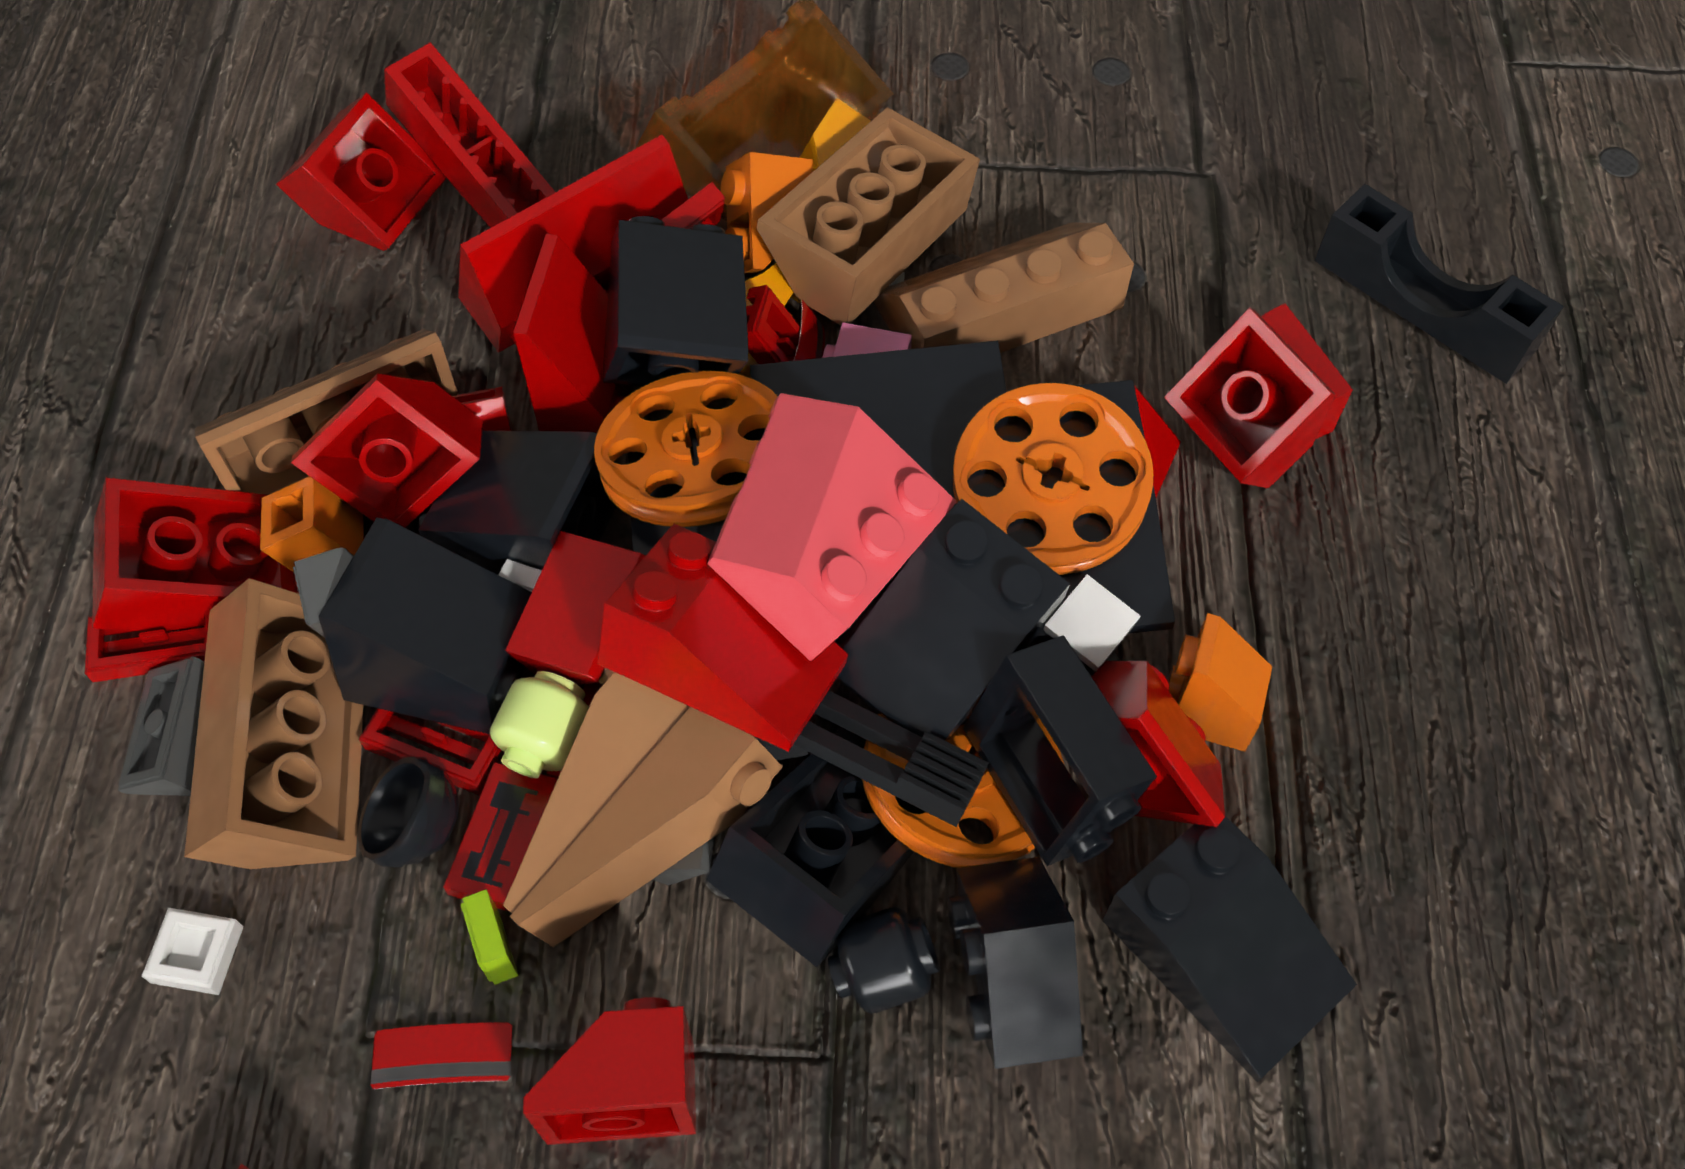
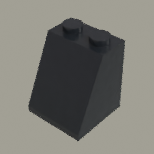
(674, 302)
(521, 499)
(422, 630)

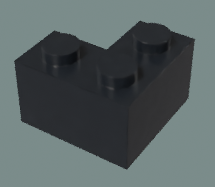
(1023, 959)

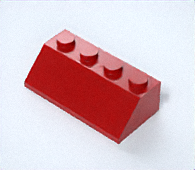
(585, 214)

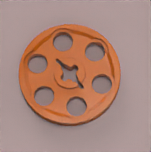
(668, 443)
(1048, 446)
(943, 841)

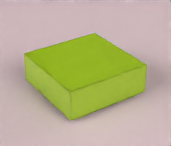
(488, 937)

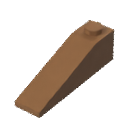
(611, 744)
(669, 807)

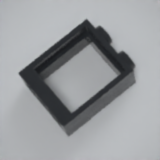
(1056, 687)

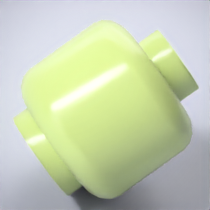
(539, 723)

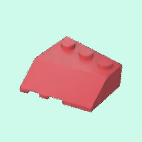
(823, 519)

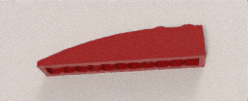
(462, 136)

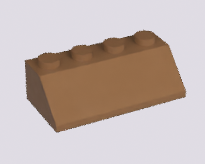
(867, 214)
(1014, 290)
(257, 442)
(272, 740)

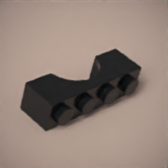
(1377, 251)

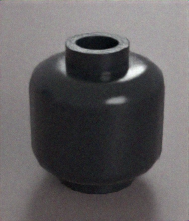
(884, 960)

